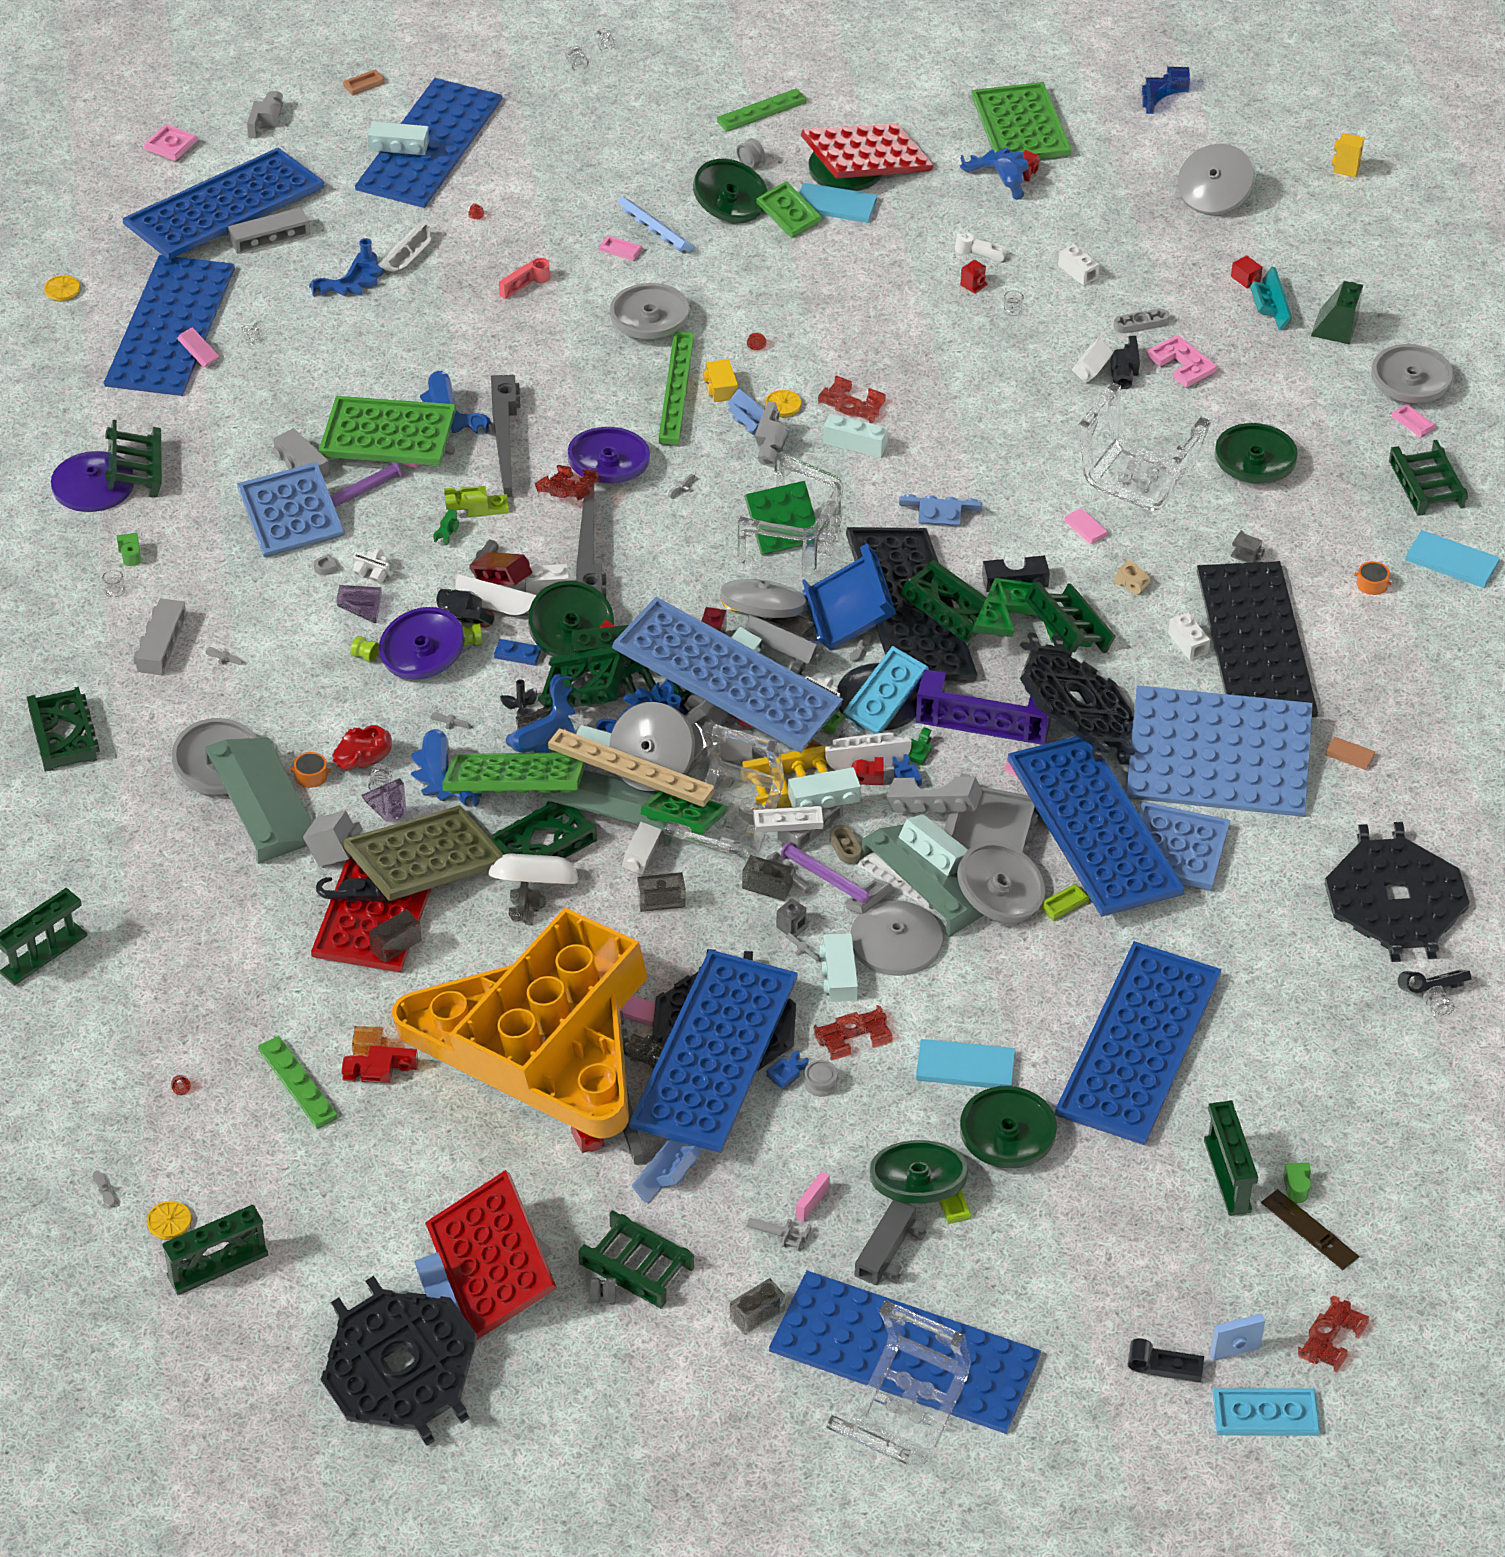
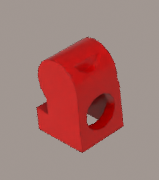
(869, 771)

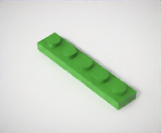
(761, 109)
(297, 1082)

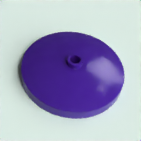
(610, 451)
(82, 485)
(421, 643)

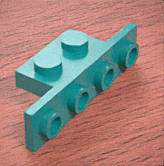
(1271, 298)

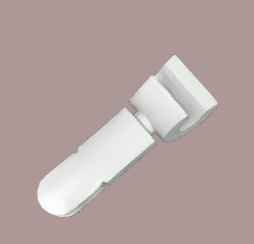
(979, 247)

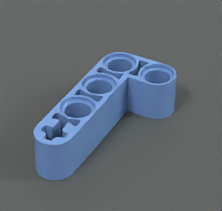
(434, 1277)

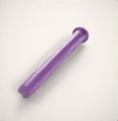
(366, 484)
(832, 877)

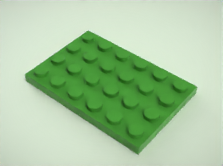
(1021, 120)
(387, 430)
(513, 772)

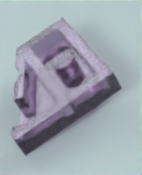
(360, 600)
(387, 800)

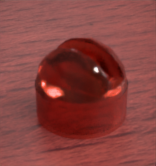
(476, 212)
(185, 1081)

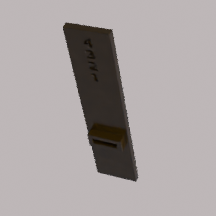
(1310, 1229)

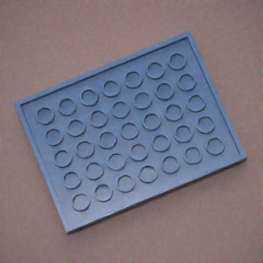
(1220, 751)

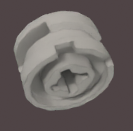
(750, 152)
(820, 1078)

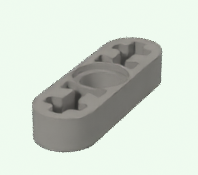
(1153, 318)

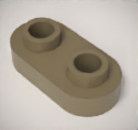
(848, 848)

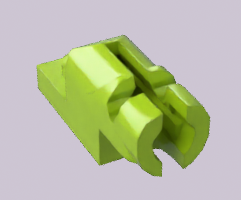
(475, 501)

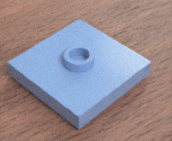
(1237, 1337)

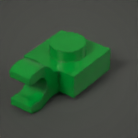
(447, 526)
(920, 749)

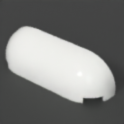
(407, 248)
(496, 596)
(866, 747)
(877, 867)
(534, 869)

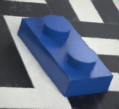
(517, 652)

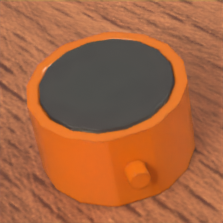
(1373, 578)
(310, 769)

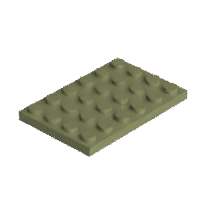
(423, 852)

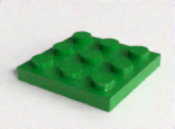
(783, 506)
(671, 808)

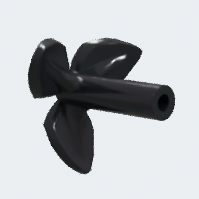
(523, 698)

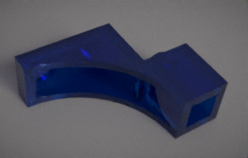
(1174, 81)

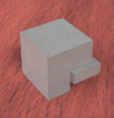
(703, 711)
(327, 836)

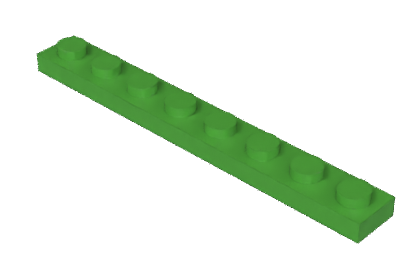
(676, 388)

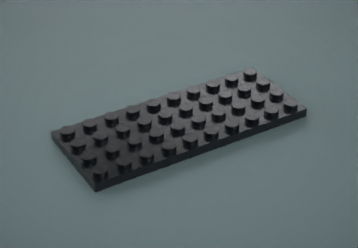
(901, 557)
(1255, 631)

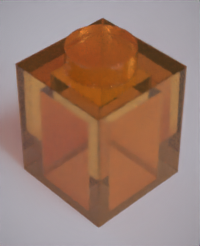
(366, 1036)

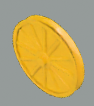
(62, 288)
(787, 402)
(169, 1220)

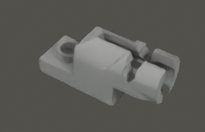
(265, 113)
(770, 435)

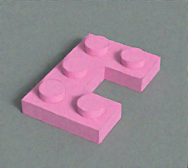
(1195, 364)

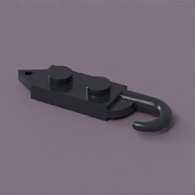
(352, 890)

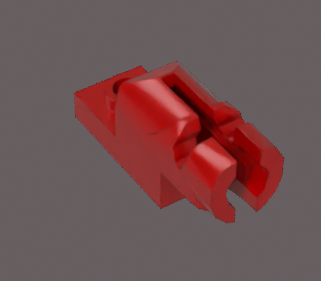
(379, 1064)

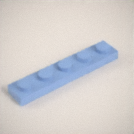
(655, 225)

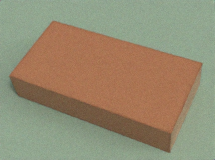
(363, 82)
(1350, 753)

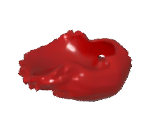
(362, 747)

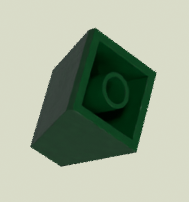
(1339, 314)

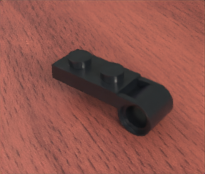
(1453, 979)
(1164, 1363)

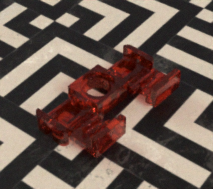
(837, 398)
(561, 486)
(837, 1033)
(1320, 1344)

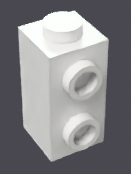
(1078, 264)
(1092, 361)
(1188, 636)
(641, 848)

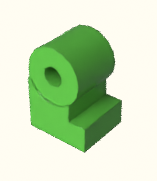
(129, 547)
(1297, 1181)

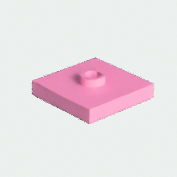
(170, 142)

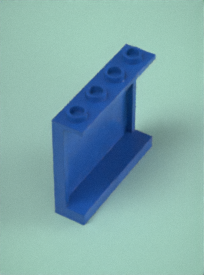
(849, 600)

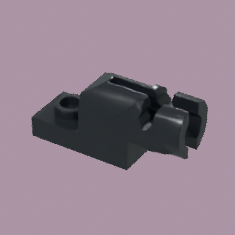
(1125, 363)
(464, 605)

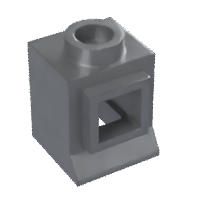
(1247, 548)
(792, 918)

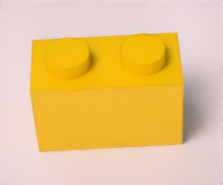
(1348, 155)
(720, 380)

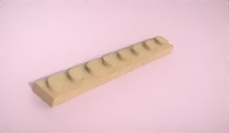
(631, 767)

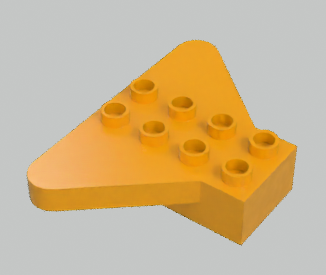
(540, 1025)

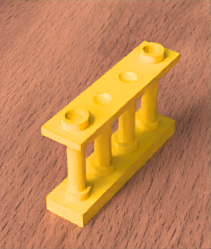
(791, 762)

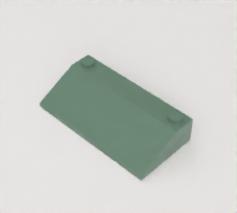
(261, 795)
(607, 797)
(926, 879)

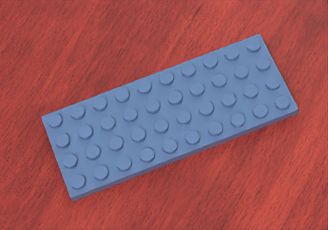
(728, 674)

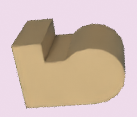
(1132, 577)

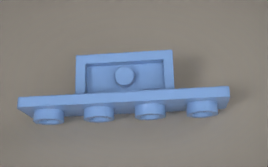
(746, 411)
(940, 511)
(666, 1168)

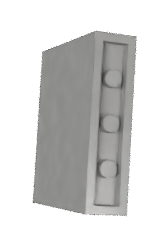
(997, 818)

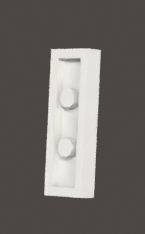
(788, 819)

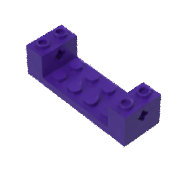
(977, 714)

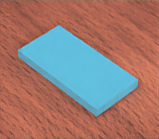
(839, 202)
(1452, 558)
(885, 691)
(964, 1064)
(1266, 1412)

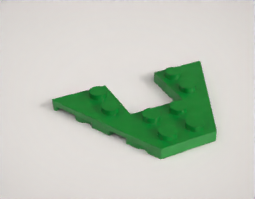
(1005, 598)

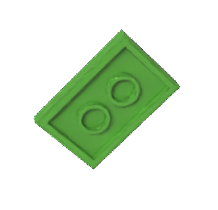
(789, 209)

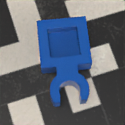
(904, 770)
(785, 1071)

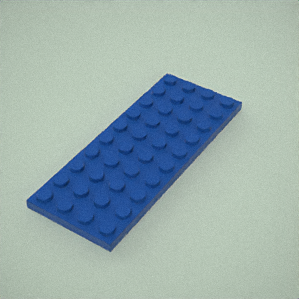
(453, 121)
(222, 201)
(175, 298)
(1095, 826)
(1138, 1043)
(714, 1051)
(844, 1334)

